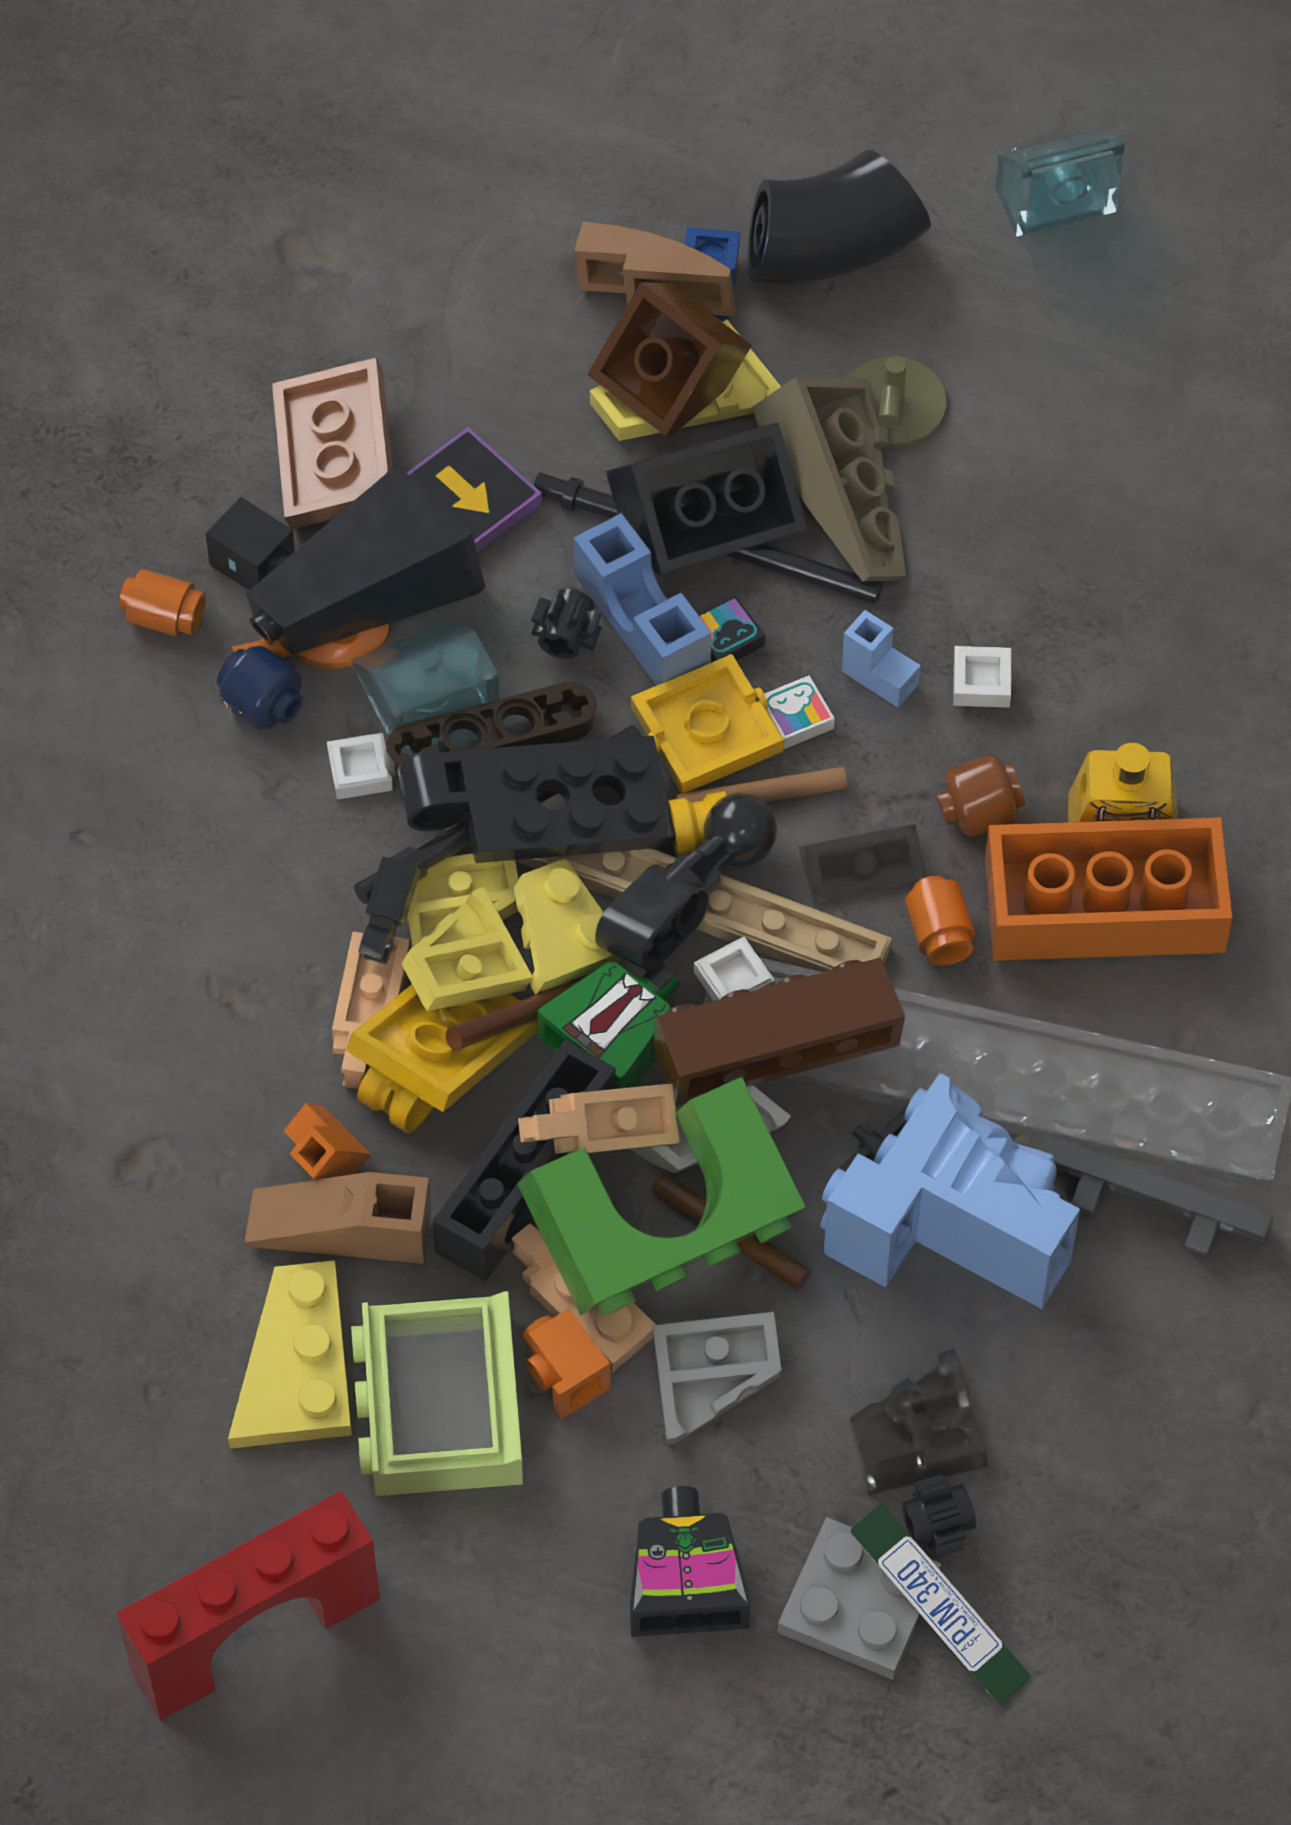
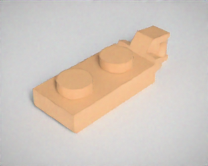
(363, 992)
(607, 1120)
(616, 1335)

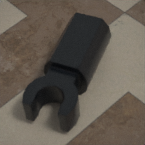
(388, 907)

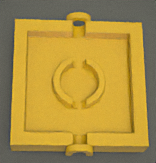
(707, 723)

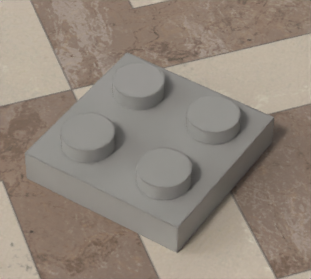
(849, 1605)

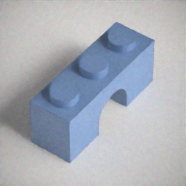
(619, 578)

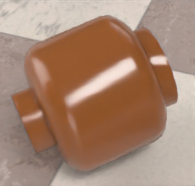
(980, 795)

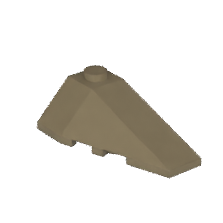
(840, 467)

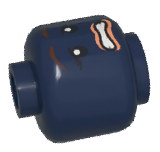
(260, 687)

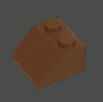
(668, 357)

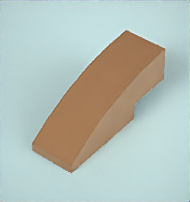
(622, 257)

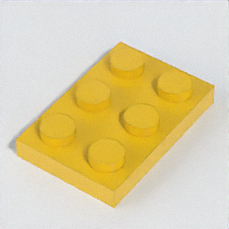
(413, 1048)

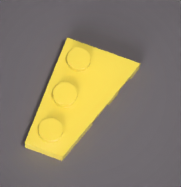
(296, 1364)

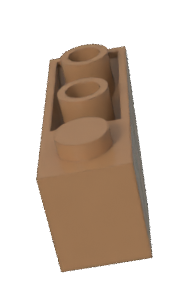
(345, 1216)

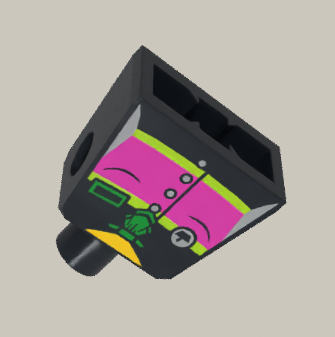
(687, 1571)

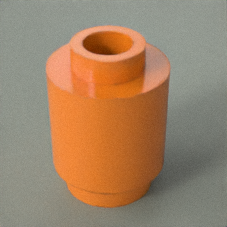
(162, 603)
(940, 920)

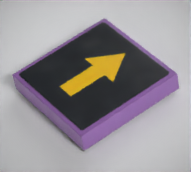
(477, 487)

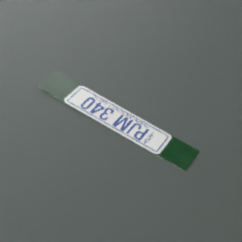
(940, 1604)

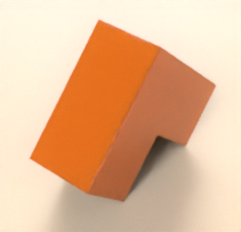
(324, 1144)

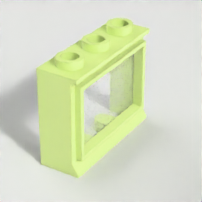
(438, 1395)

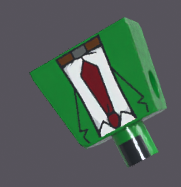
(611, 1018)

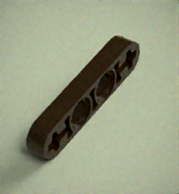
(487, 720)

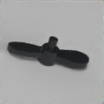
(872, 1141)

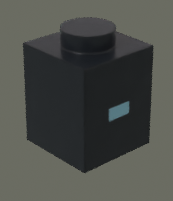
(248, 543)

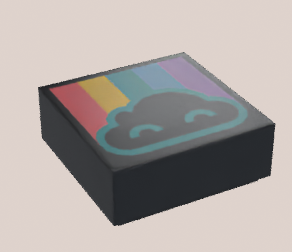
(732, 630)

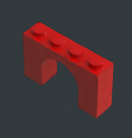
(178, 1628)

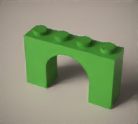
(609, 1259)

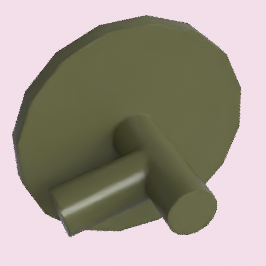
(908, 398)

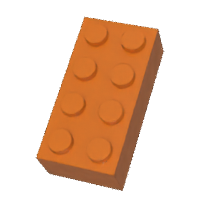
(1107, 889)

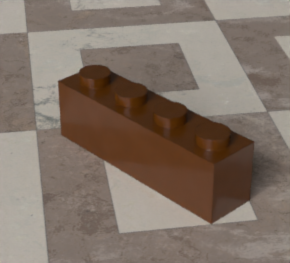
(779, 1029)

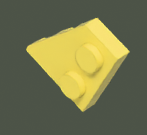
(450, 886)
(559, 925)
(466, 958)

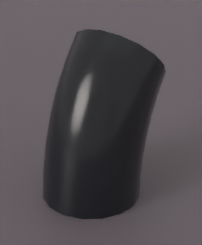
(832, 221)

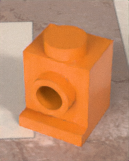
(566, 1361)

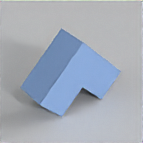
(874, 662)

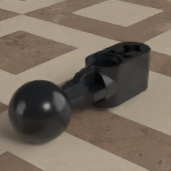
(672, 901)

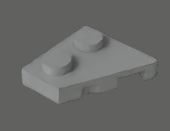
(712, 1367)

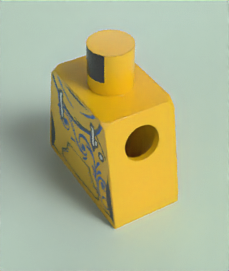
(1123, 786)

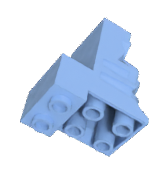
(957, 1191)

